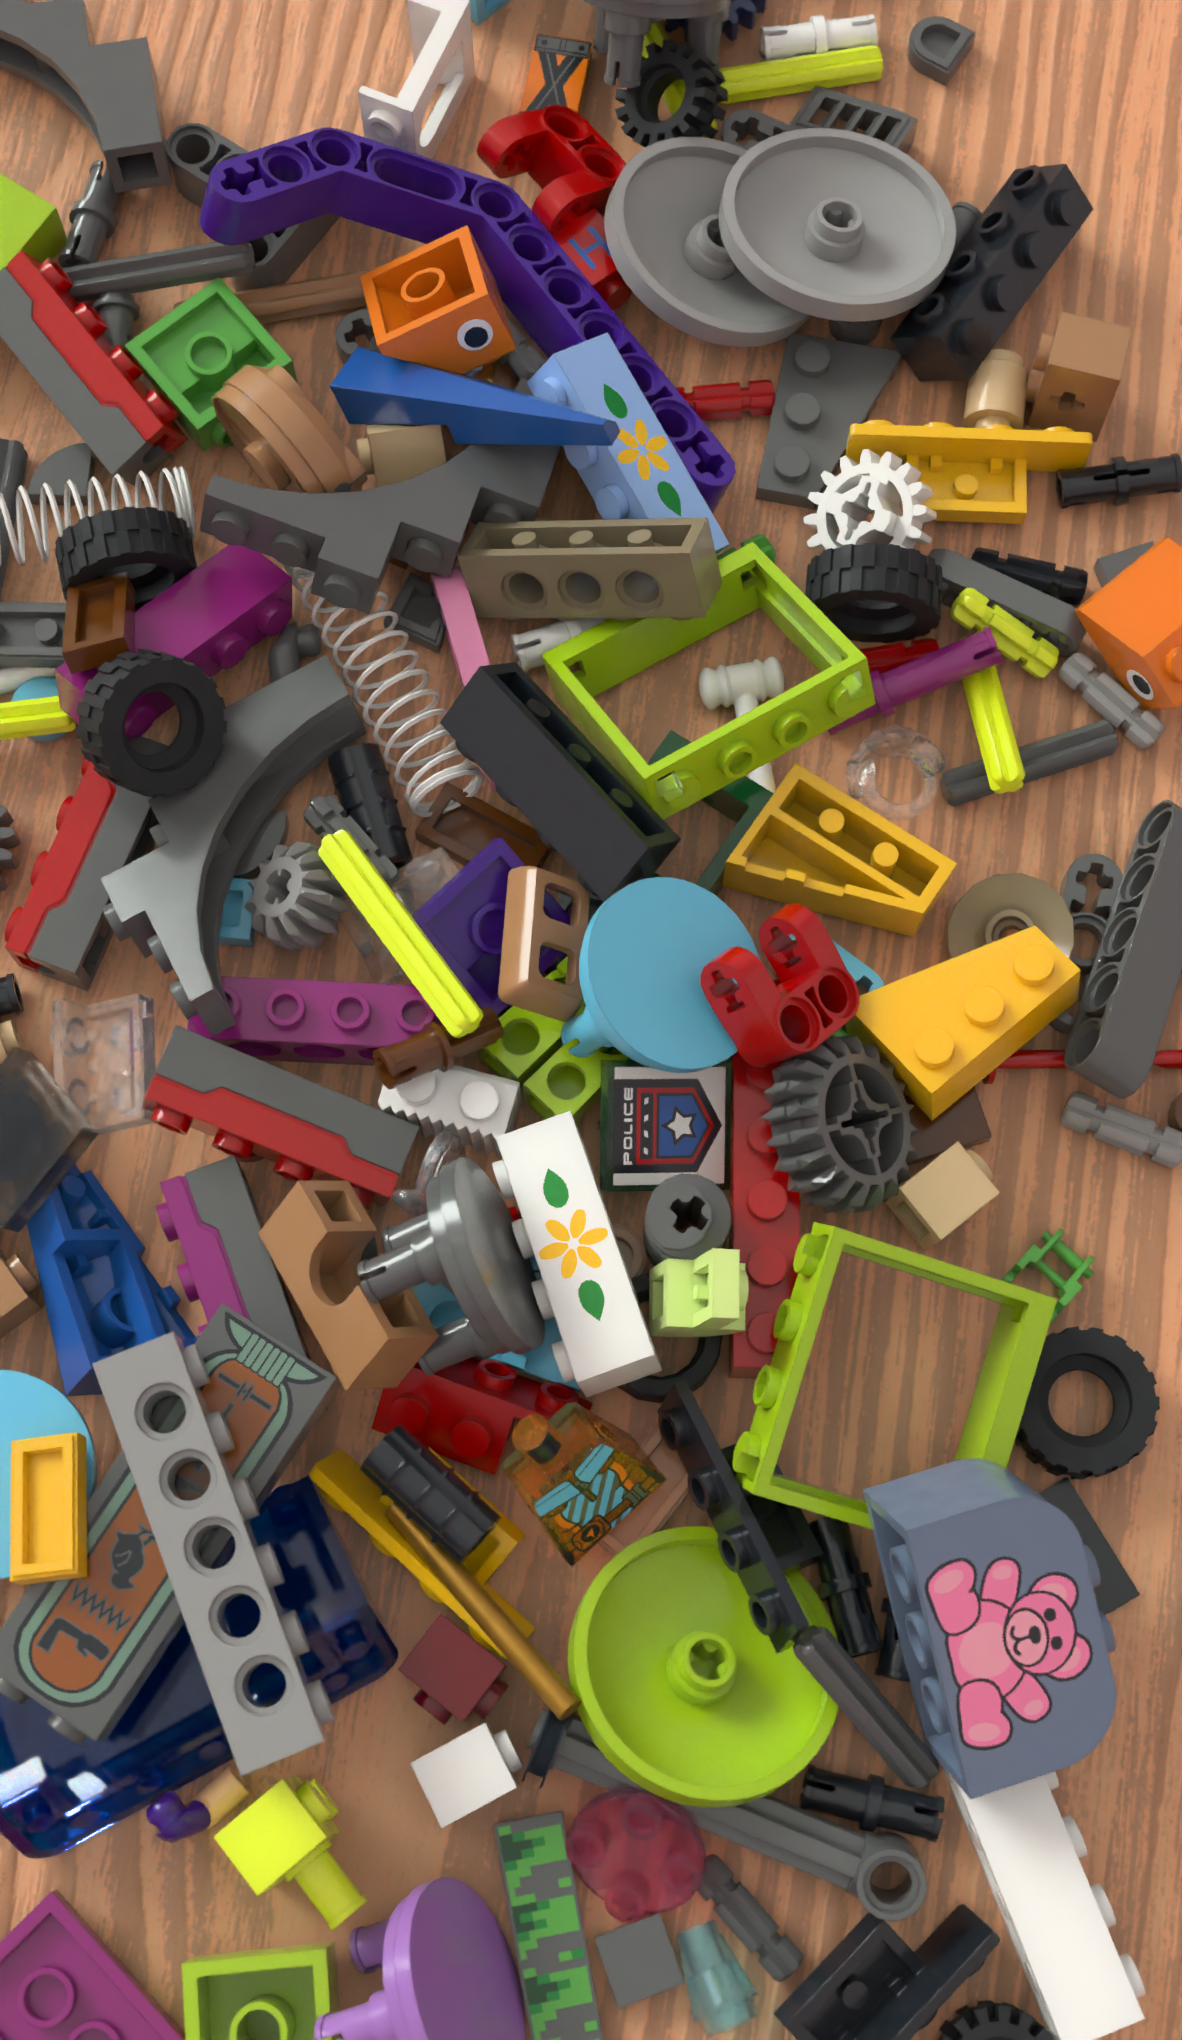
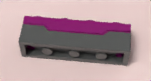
(224, 1254)

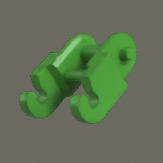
(1067, 1288)

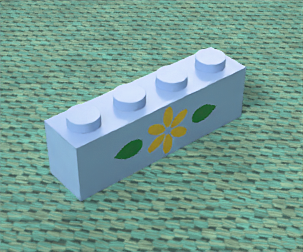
(641, 469)

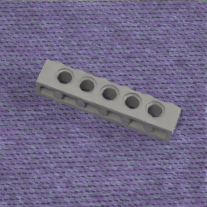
(131, 1388)

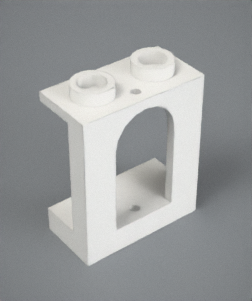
(440, 55)

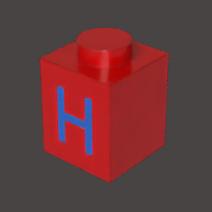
(587, 247)

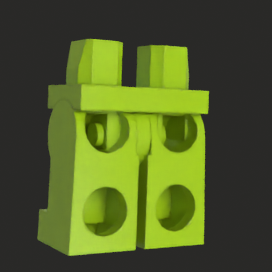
(547, 1072)

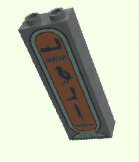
(97, 1638)

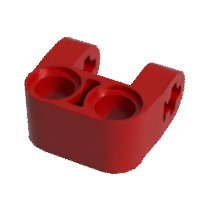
(561, 155)
(801, 1011)

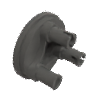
(623, 24)
(472, 1252)

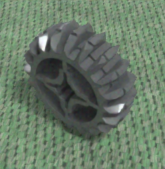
(840, 1126)

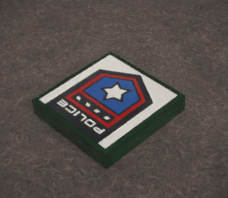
(663, 1125)

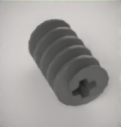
(677, 1203)

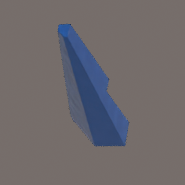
(476, 411)
(96, 1282)

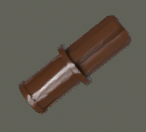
(433, 1050)

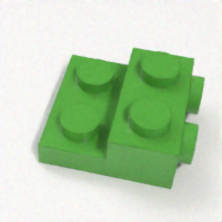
(199, 349)

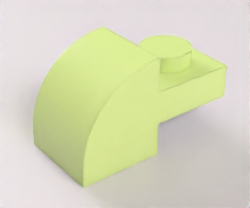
(698, 1295)

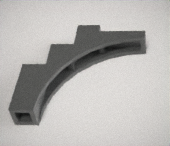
(103, 84)
(355, 534)
(178, 892)

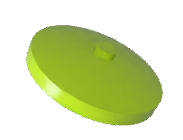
(684, 1680)

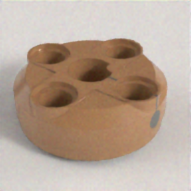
(284, 434)

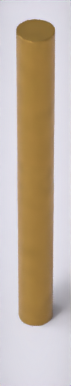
(488, 1616)

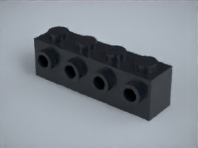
(993, 273)
(558, 780)

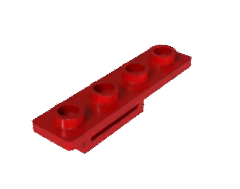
(469, 1408)

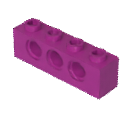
(318, 1019)

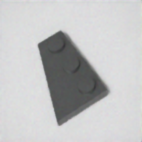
(817, 397)

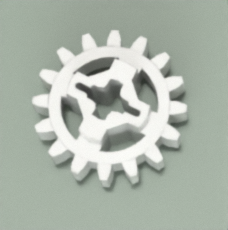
(872, 490)

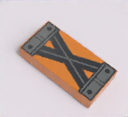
(557, 73)

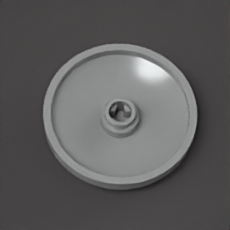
(837, 224)
(671, 249)

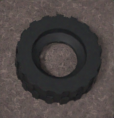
(141, 541)
(877, 591)
(104, 714)
(1132, 1414)

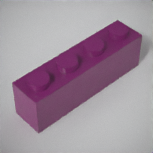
(202, 618)

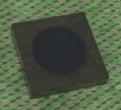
(38, 1137)

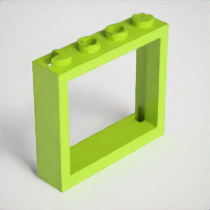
(624, 648)
(995, 1403)

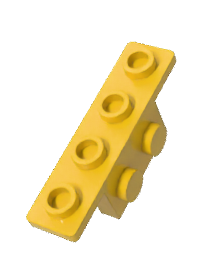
(974, 470)
(354, 1493)

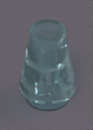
(715, 1980)

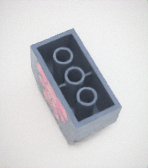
(994, 1622)

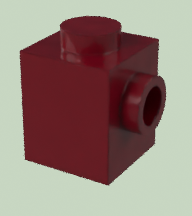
(454, 1673)

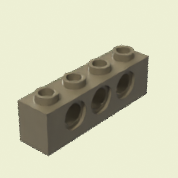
(591, 569)

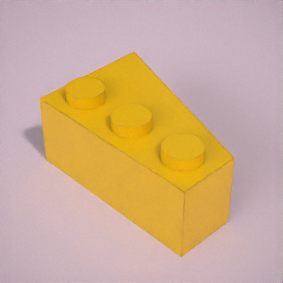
(837, 858)
(966, 1015)

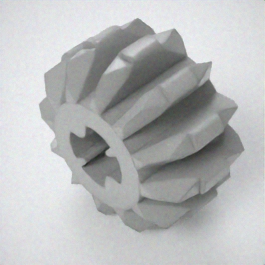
(296, 898)

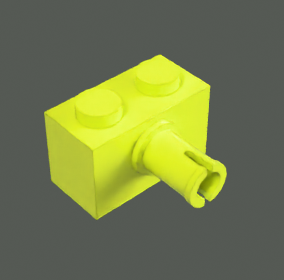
(289, 1839)

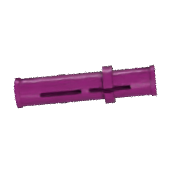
(928, 674)

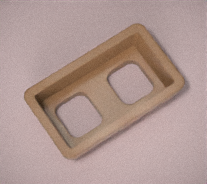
(529, 928)

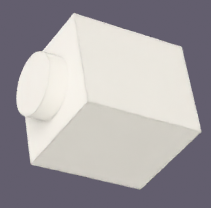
(468, 1772)

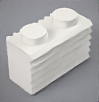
(459, 1100)

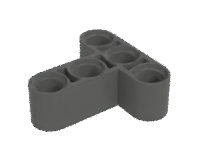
(279, 251)

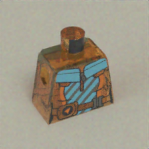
(578, 1476)

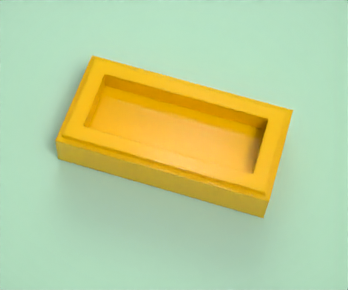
(48, 1509)

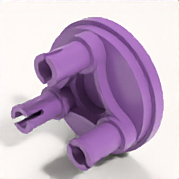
(442, 1972)

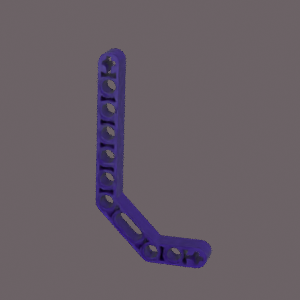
(426, 201)

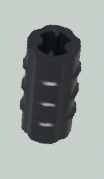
(368, 798)
(430, 1493)

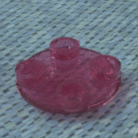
(636, 1853)

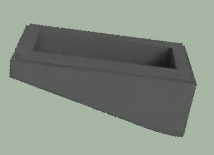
(875, 119)

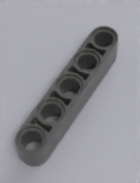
(1135, 963)

